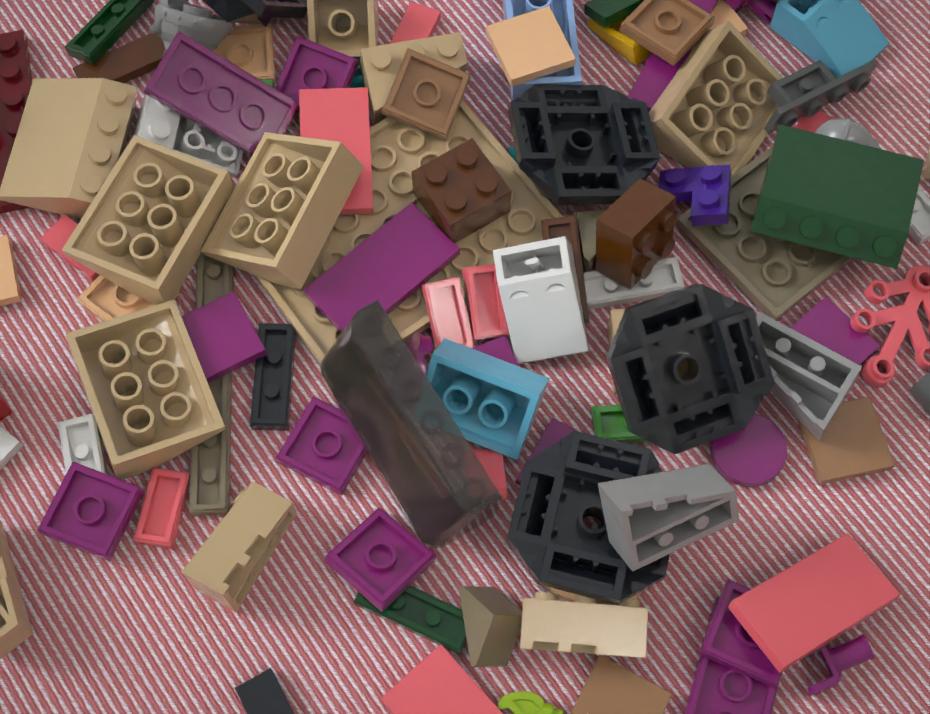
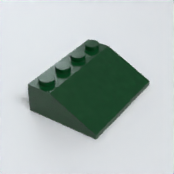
(837, 196)

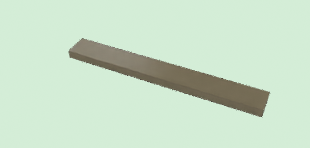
(212, 458)

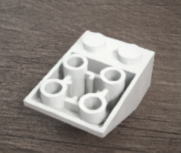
(174, 131)
(541, 299)

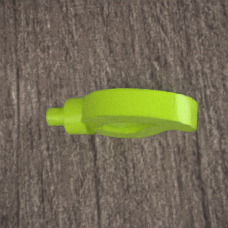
(526, 703)

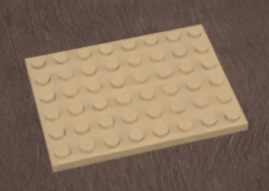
(394, 155)

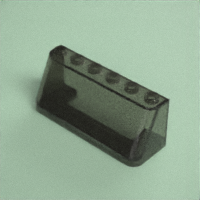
(407, 430)

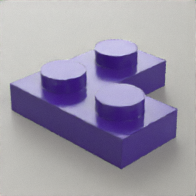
(704, 187)

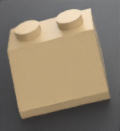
(343, 24)

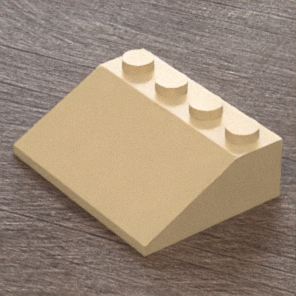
(716, 103)
(68, 143)
(284, 207)
(150, 219)
(145, 387)

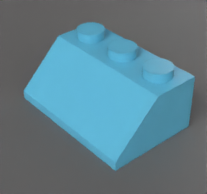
(486, 396)

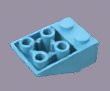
(830, 31)

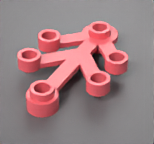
(904, 321)

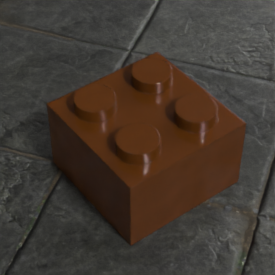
(461, 191)
(635, 233)

